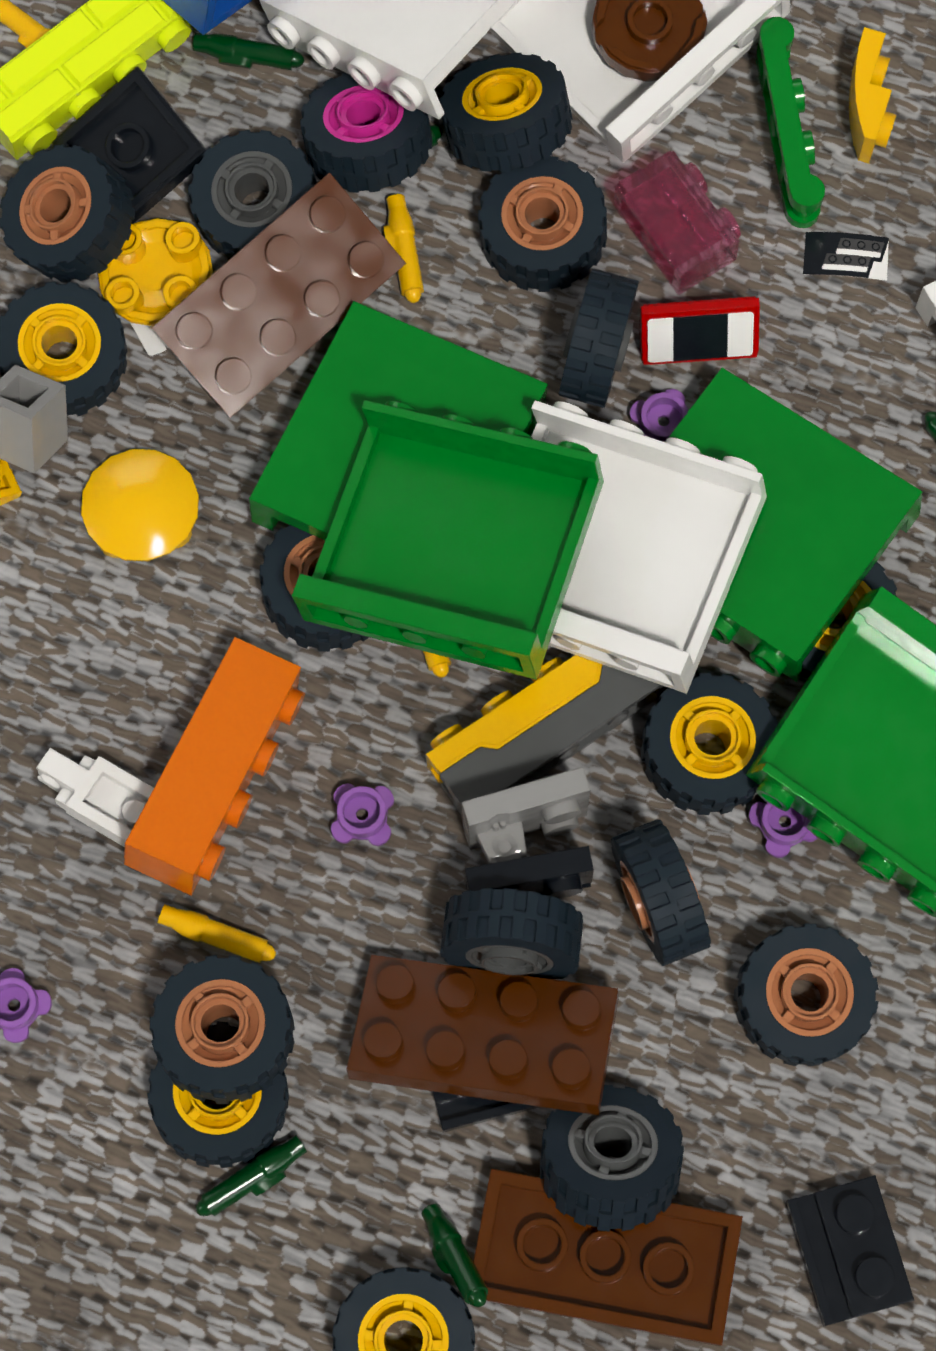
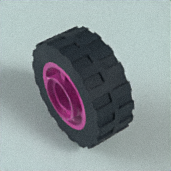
(363, 136)

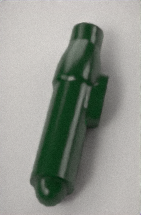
(244, 52)
(254, 1177)
(453, 1257)

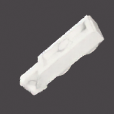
(96, 793)

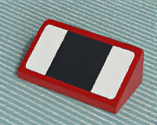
(699, 330)

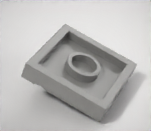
(503, 817)

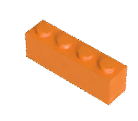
(213, 766)

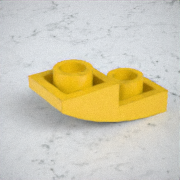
(867, 98)

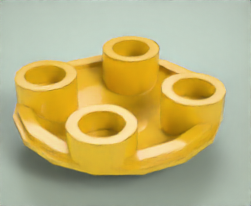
(155, 270)
(140, 505)

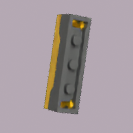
(536, 728)

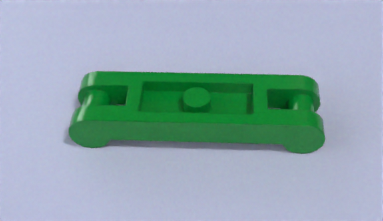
(791, 146)

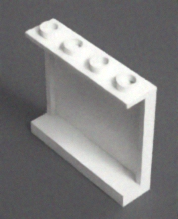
(387, 43)
(619, 108)
(655, 547)

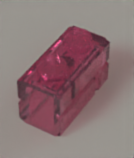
(677, 221)

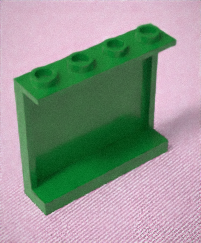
(379, 363)
(818, 529)
(454, 539)
(863, 746)

